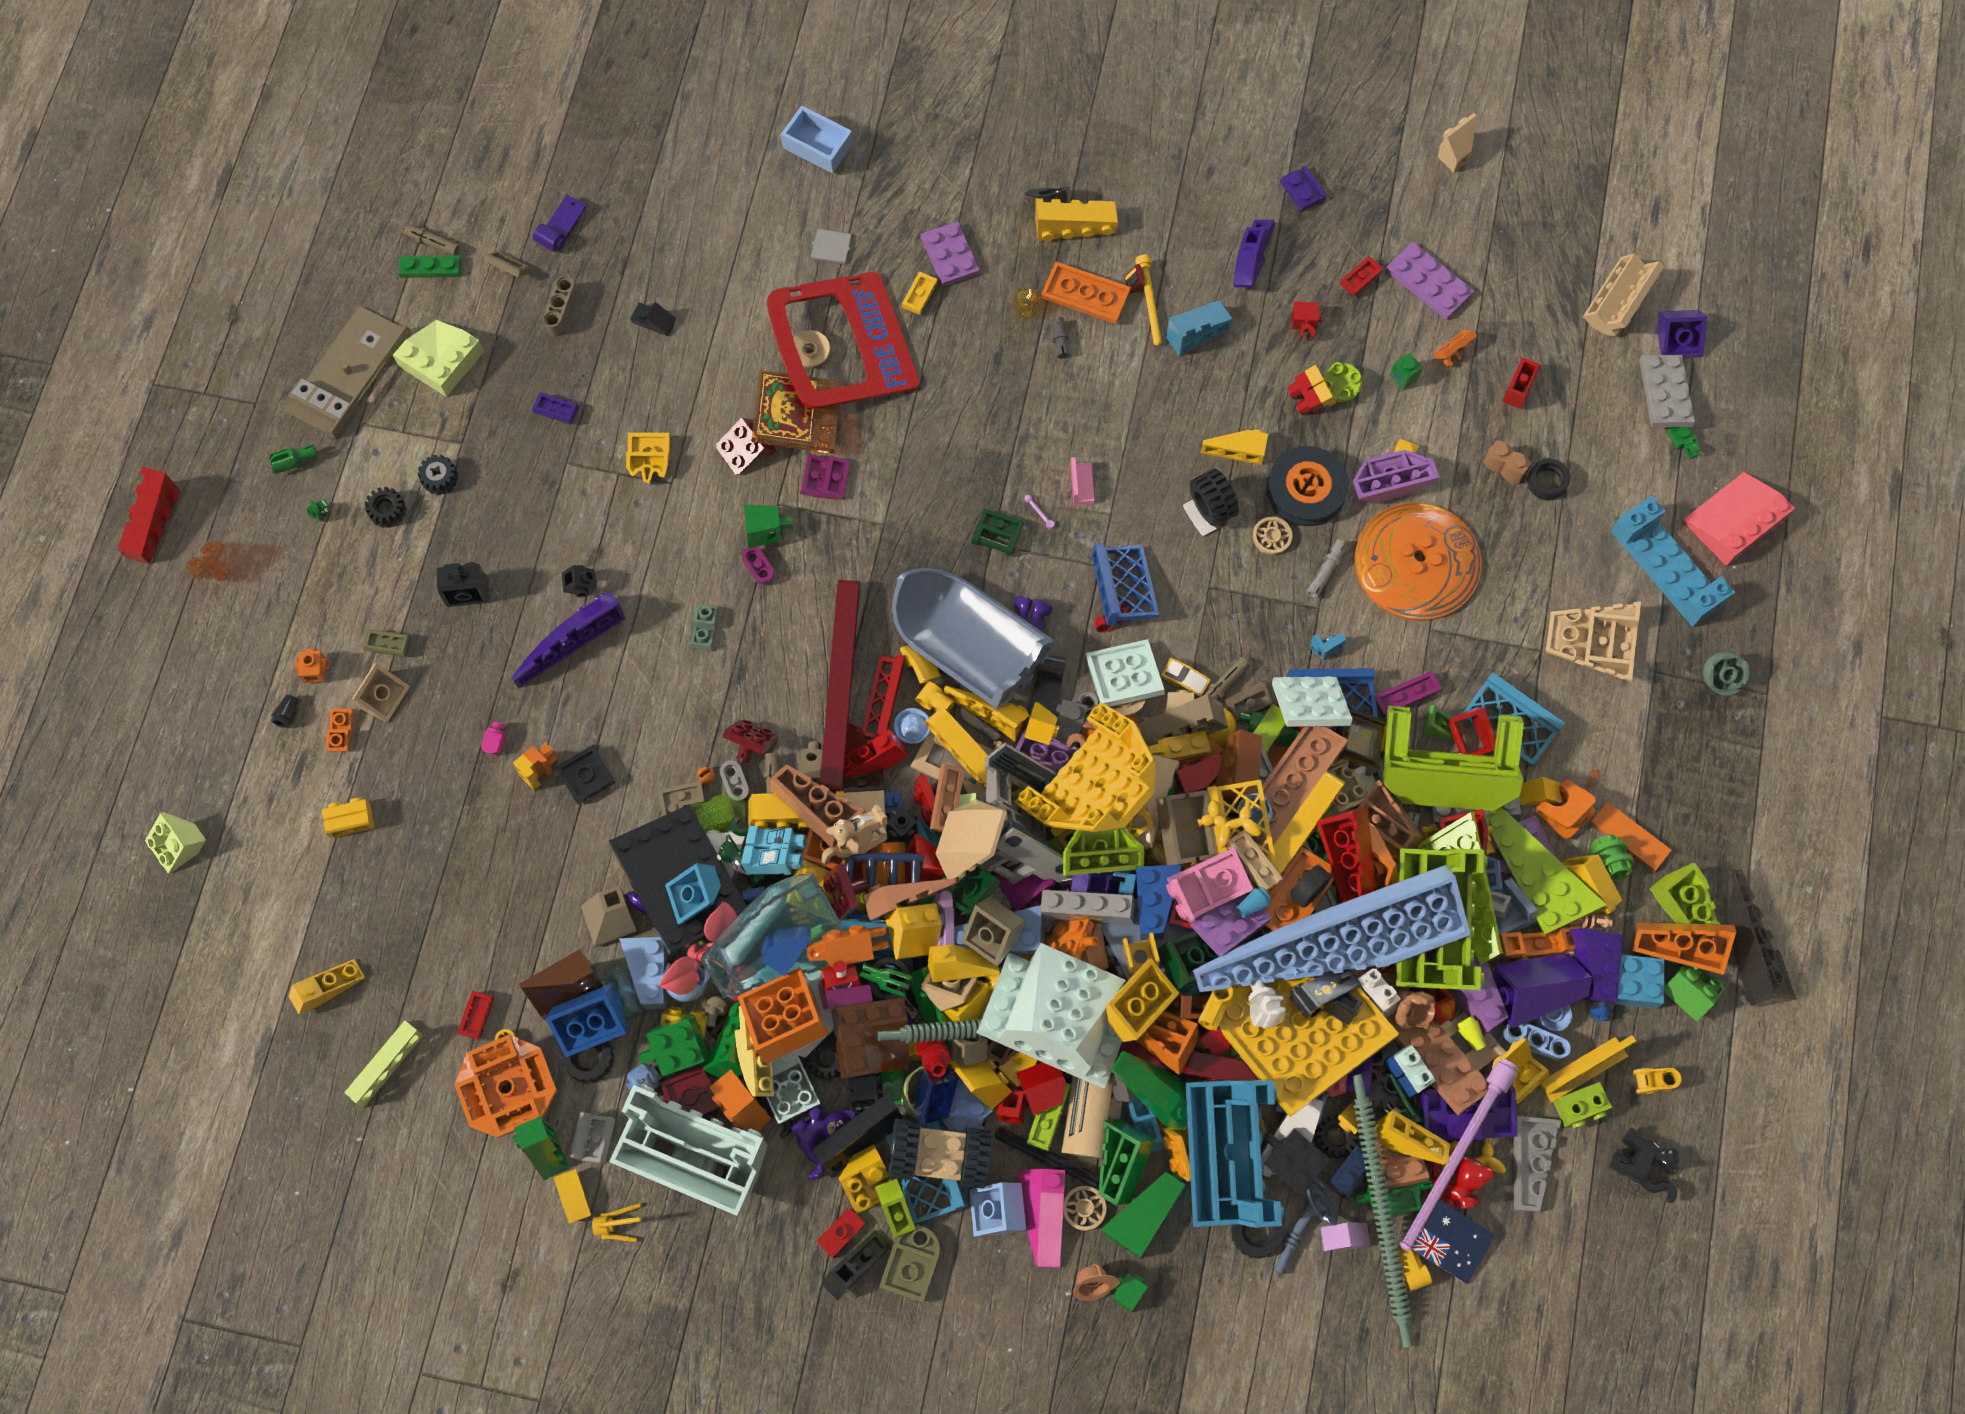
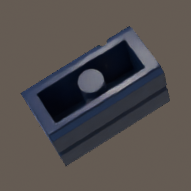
(1349, 1173)

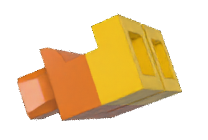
(535, 763)

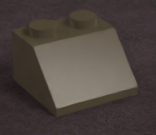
(992, 930)

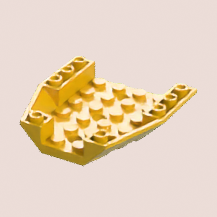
(1098, 779)

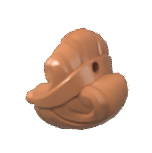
(1415, 1010)

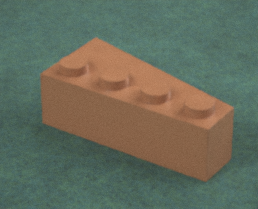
(812, 801)

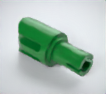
(290, 458)
(882, 977)

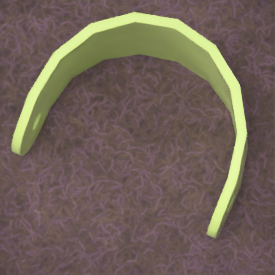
(904, 1094)

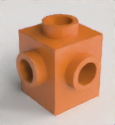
(312, 666)

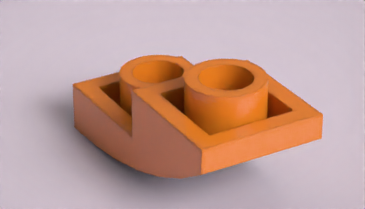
(340, 730)

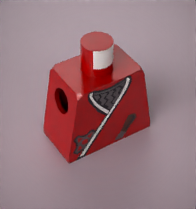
(838, 977)

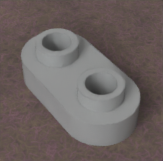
(734, 782)

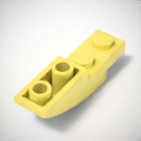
(755, 1072)

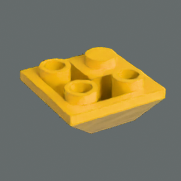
(862, 1176)

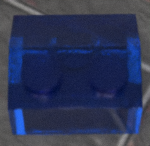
(935, 1096)

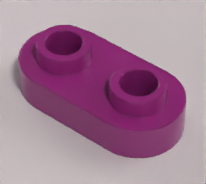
(759, 566)

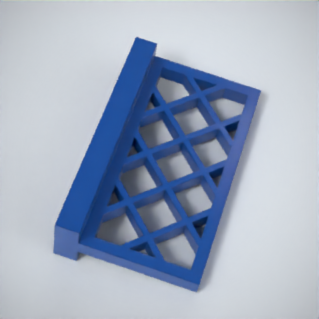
(1108, 588)
(1346, 678)

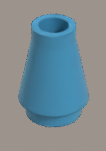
(1256, 900)

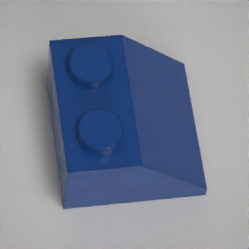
(785, 947)

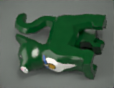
(730, 853)

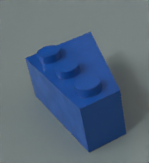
(1154, 899)

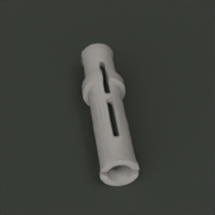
(1330, 562)

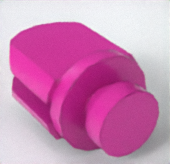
(494, 739)

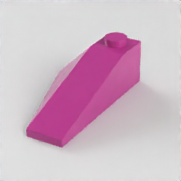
(1044, 1213)

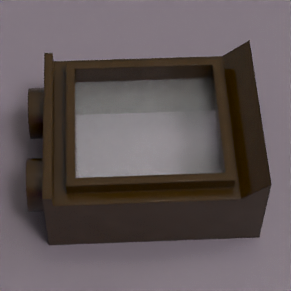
(1364, 742)

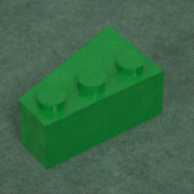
(541, 1147)

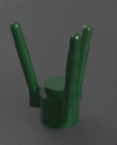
(1411, 1111)

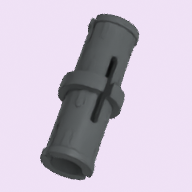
(1060, 337)

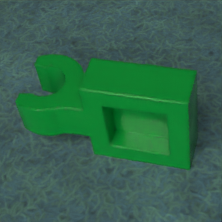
(1684, 438)

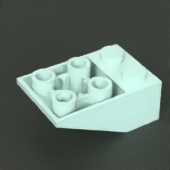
(791, 1088)

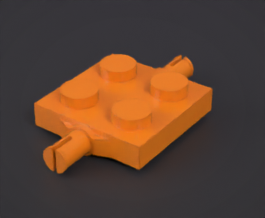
(1072, 937)

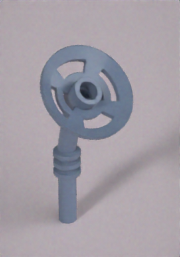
(1317, 1207)

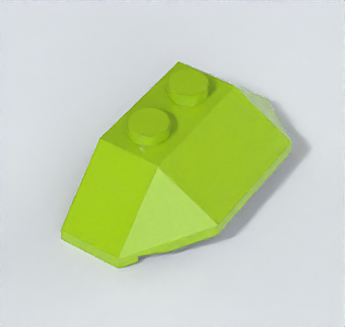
(1102, 852)

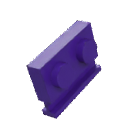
(1302, 188)

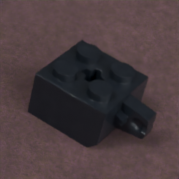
(462, 584)

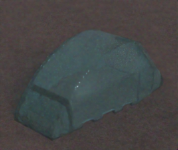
(736, 955)

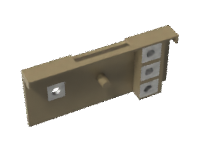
(346, 372)

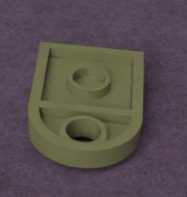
(911, 1265)

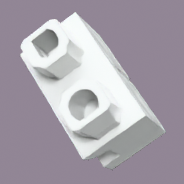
(1380, 993)

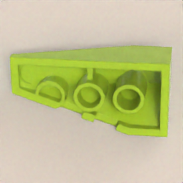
(1686, 896)

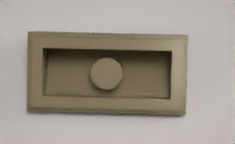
(1249, 700)

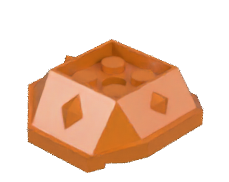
(488, 1070)

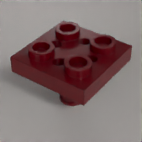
(750, 738)
(843, 891)

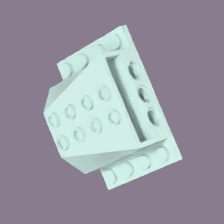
(1055, 1013)

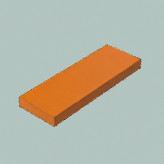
(1639, 841)

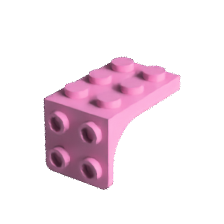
(1208, 884)

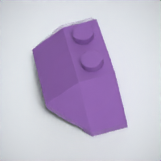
(1394, 476)

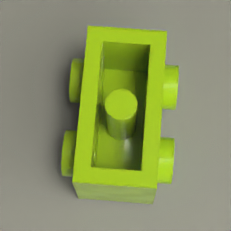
(1582, 1105)

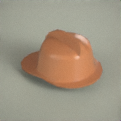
(1094, 1283)

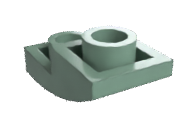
(704, 627)

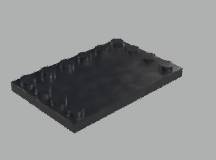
(660, 853)

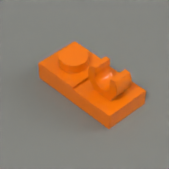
(1449, 349)

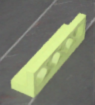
(383, 1064)

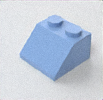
(997, 1209)

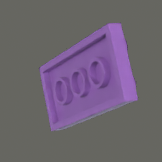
(1429, 280)

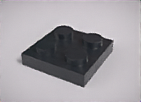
(585, 774)

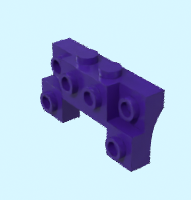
(1447, 1125)

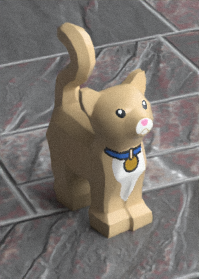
(858, 834)

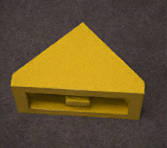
(1540, 790)

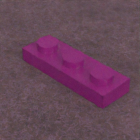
(1408, 692)

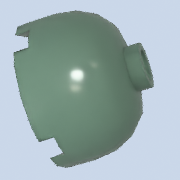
(1725, 672)

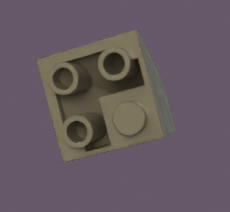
(608, 916)

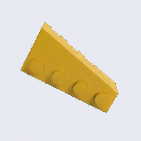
(1074, 219)

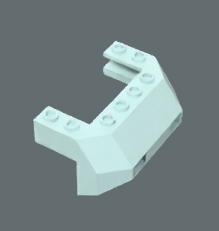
(697, 1152)

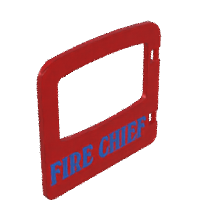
(876, 331)

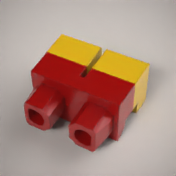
(1314, 390)

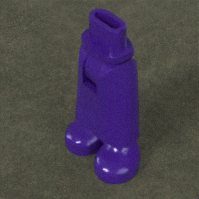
(1040, 609)

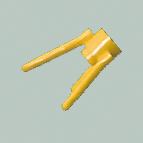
(605, 1224)

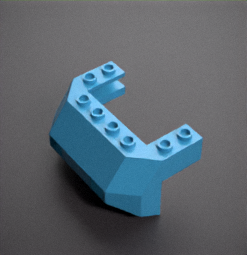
(1227, 1153)

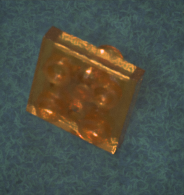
(206, 561)

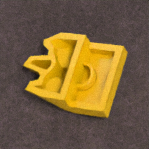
(648, 454)

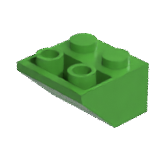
(1693, 990)

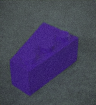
(1601, 958)

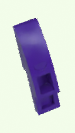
(1251, 253)

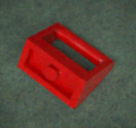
(1483, 729)

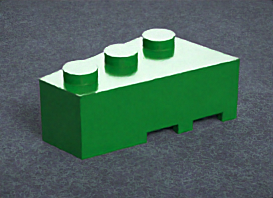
(724, 1052)
(1124, 1161)

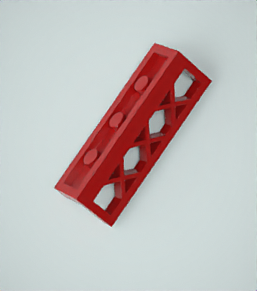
(890, 696)

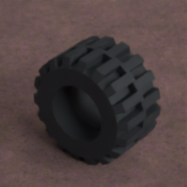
(1214, 497)

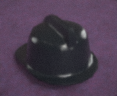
(1048, 194)

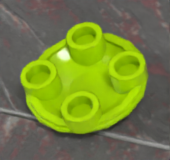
(1343, 381)

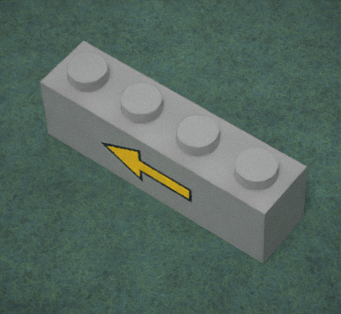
(1092, 906)

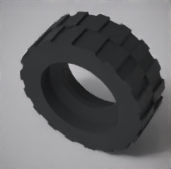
(594, 1073)
(1257, 1250)

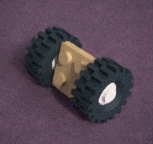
(939, 1153)

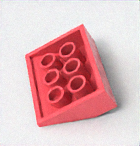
(1738, 517)

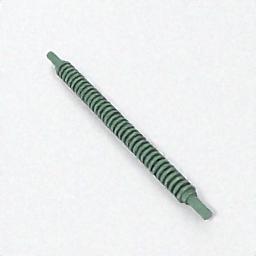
(933, 1032)
(1399, 1297)

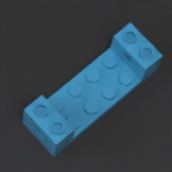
(1668, 563)

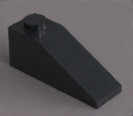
(855, 1265)

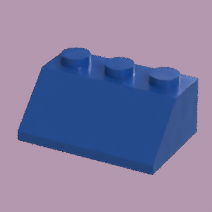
(587, 1020)

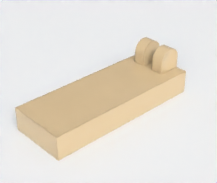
(1254, 861)

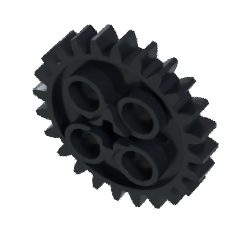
(1379, 1092)

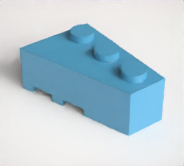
(1197, 326)

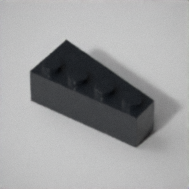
(864, 1090)

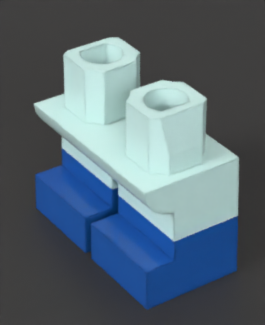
(1416, 1073)

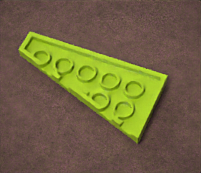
(1465, 835)
(1541, 876)

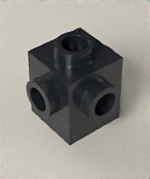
(579, 580)
(905, 831)

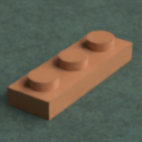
(946, 795)

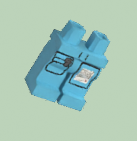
(773, 851)

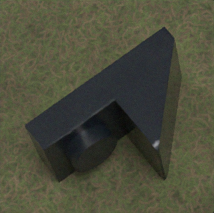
(653, 318)

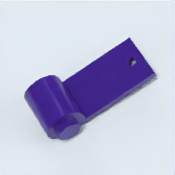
(560, 225)

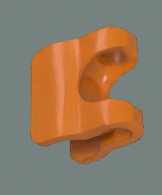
(1571, 816)

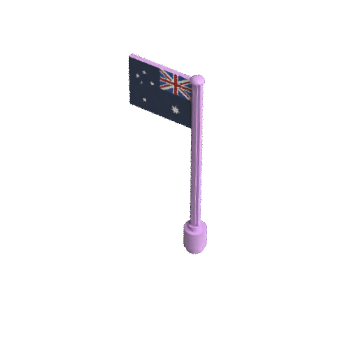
(1440, 1230)

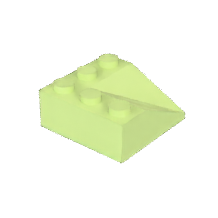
(439, 355)

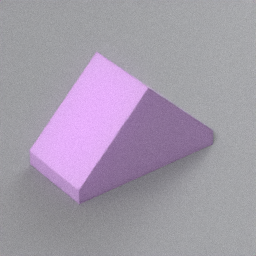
(1345, 1236)

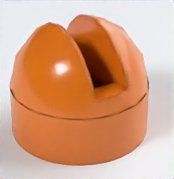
(707, 778)

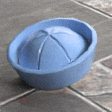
(911, 725)
(1555, 1021)

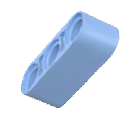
(1547, 1041)

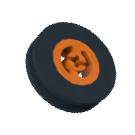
(1319, 502)

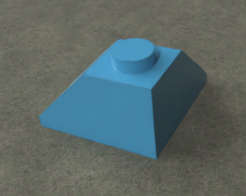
(693, 891)

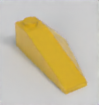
(1007, 719)

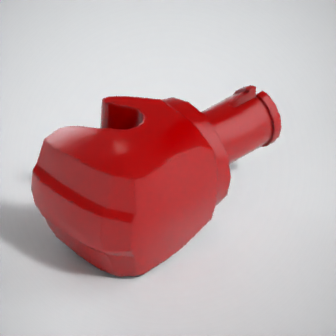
(934, 1056)

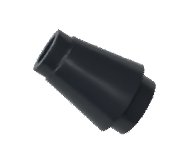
(284, 712)

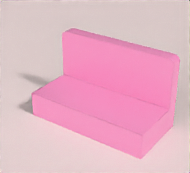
(1082, 483)

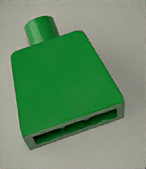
(764, 524)

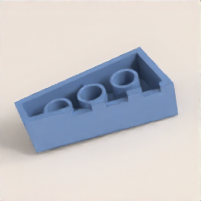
(1031, 935)

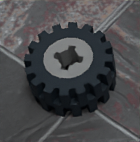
(441, 481)

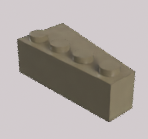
(1192, 717)

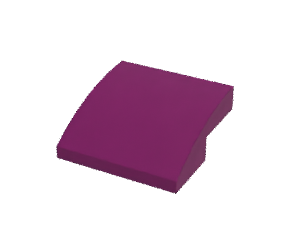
(824, 477)
(1024, 891)

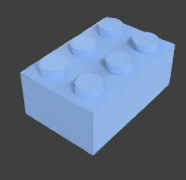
(817, 139)

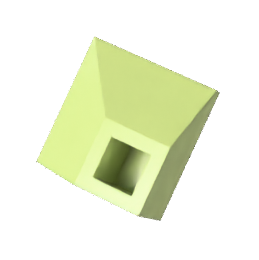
(174, 841)

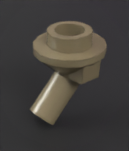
(716, 1008)

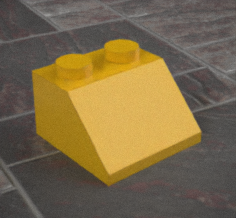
(914, 930)
(984, 1081)

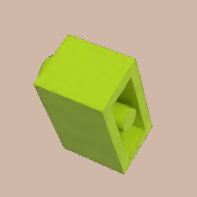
(895, 1208)

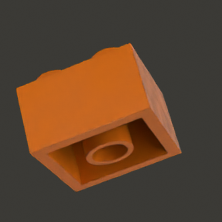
(738, 1103)

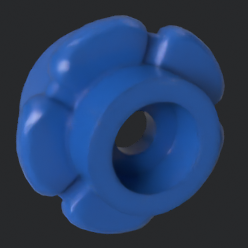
(1601, 1012)

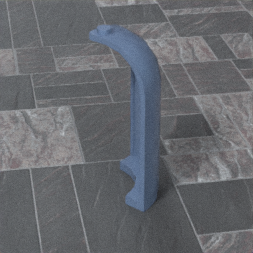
(967, 633)

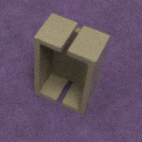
(1180, 830)

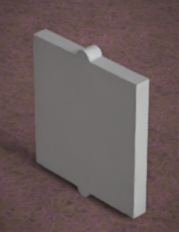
(831, 246)

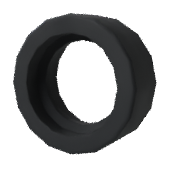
(1545, 493)
(1310, 886)
(879, 962)

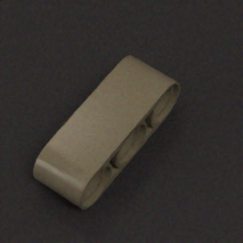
(560, 314)

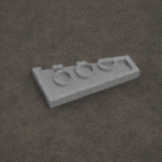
(1532, 1160)

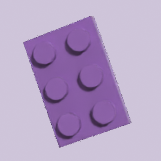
(950, 254)
(1225, 929)

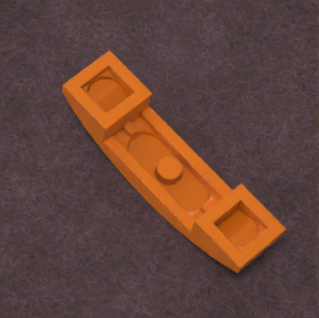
(1537, 944)

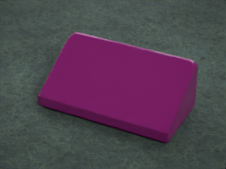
(847, 997)

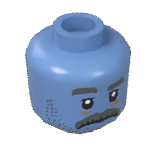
(645, 1075)

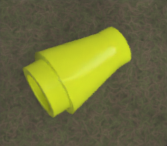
(1471, 1031)

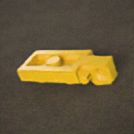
(1182, 746)

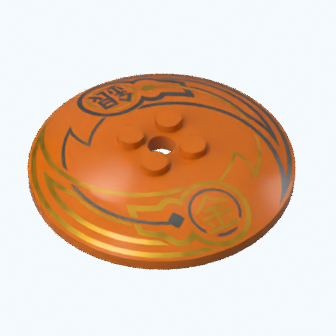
(1412, 587)

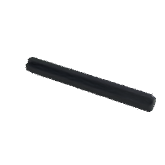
(1048, 1157)

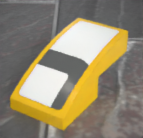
(1185, 677)

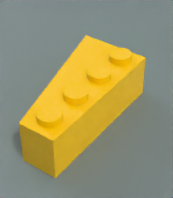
(770, 811)

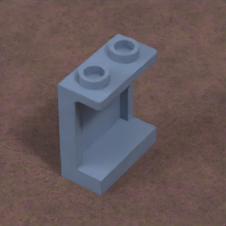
(1520, 912)

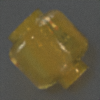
(1026, 302)

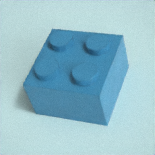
(1641, 982)

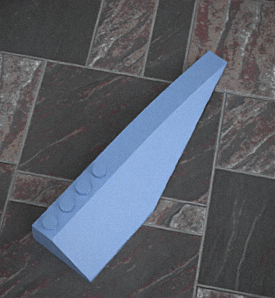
(1351, 935)

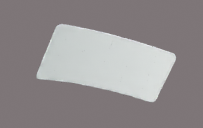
(1199, 522)

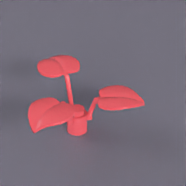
(682, 975)

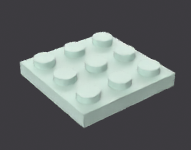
(1125, 673)
(1311, 701)

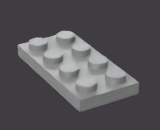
(1666, 391)

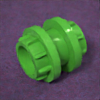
(1611, 852)

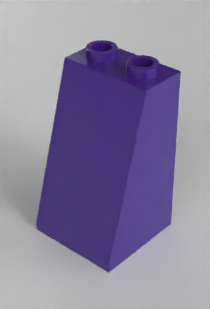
(1540, 986)

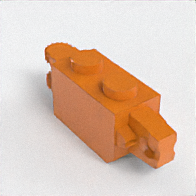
(847, 945)

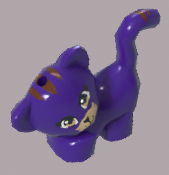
(810, 1132)

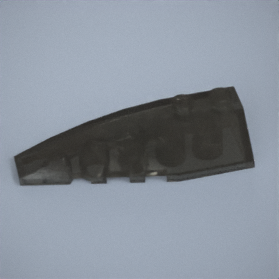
(1757, 962)

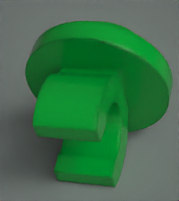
(317, 510)

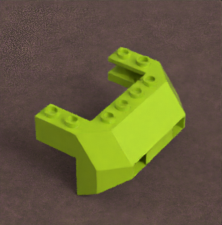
(1452, 778)
(1448, 963)

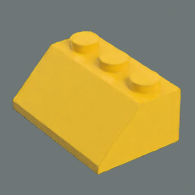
(1140, 1002)

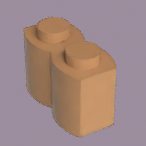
(1504, 460)

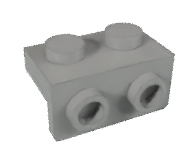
(592, 1138)

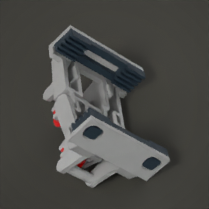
(1022, 835)

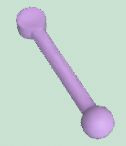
(1049, 523)

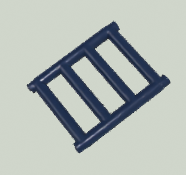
(893, 859)

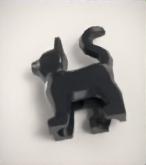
(1642, 1162)

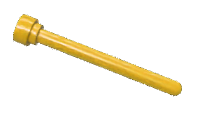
(1146, 263)

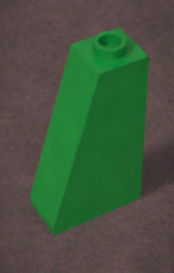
(1141, 1219)

